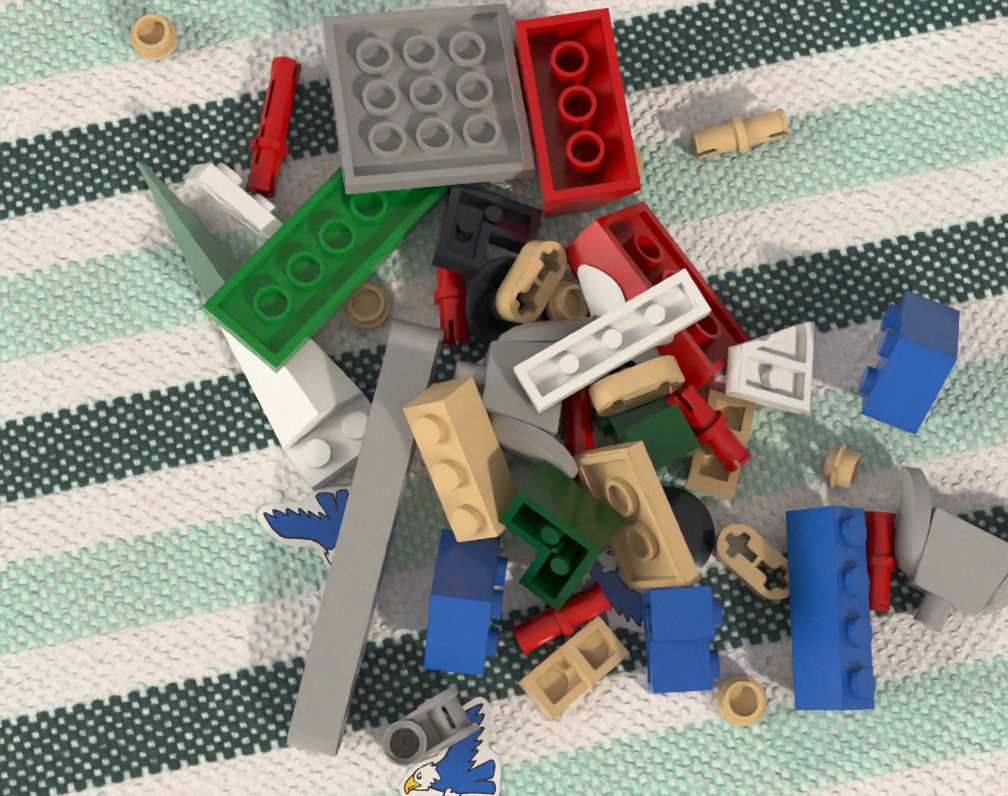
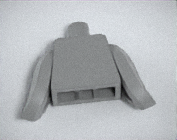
(510, 410)
(946, 557)

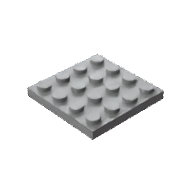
(427, 98)

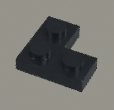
(478, 219)

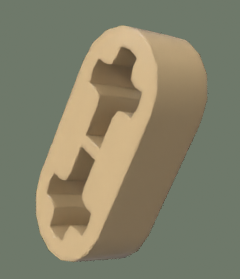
(532, 282)
(636, 385)
(747, 571)

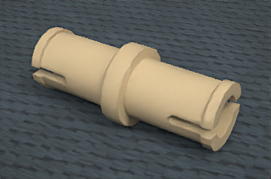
(739, 134)

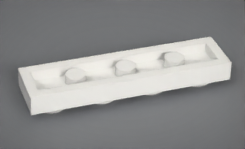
(611, 340)

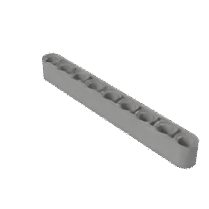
(363, 542)

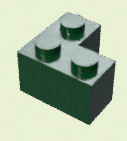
(661, 429)
(564, 526)

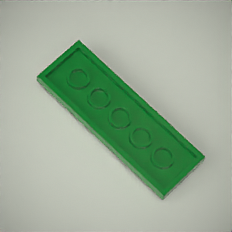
(315, 265)

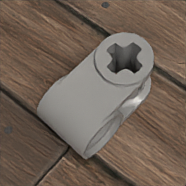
(431, 727)

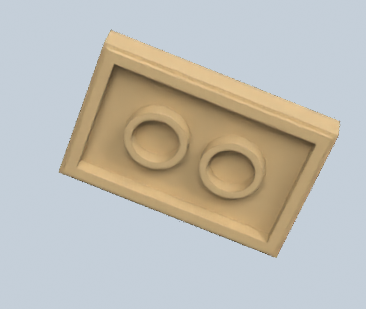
(649, 540)

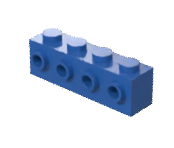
(830, 609)

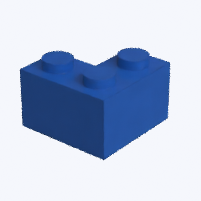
(914, 361)
(464, 603)
(678, 636)

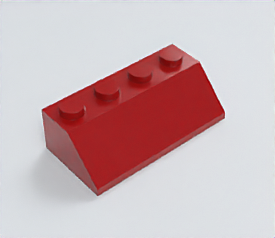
(576, 111)
(641, 254)

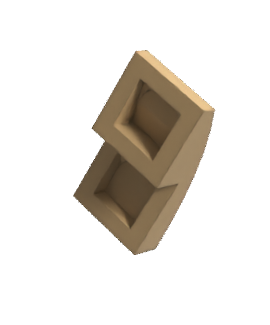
(705, 470)
(573, 668)

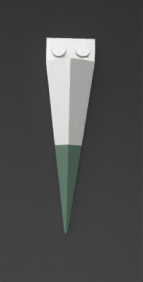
(310, 400)

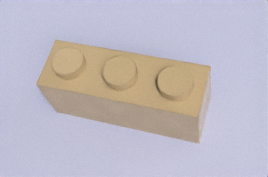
(462, 457)

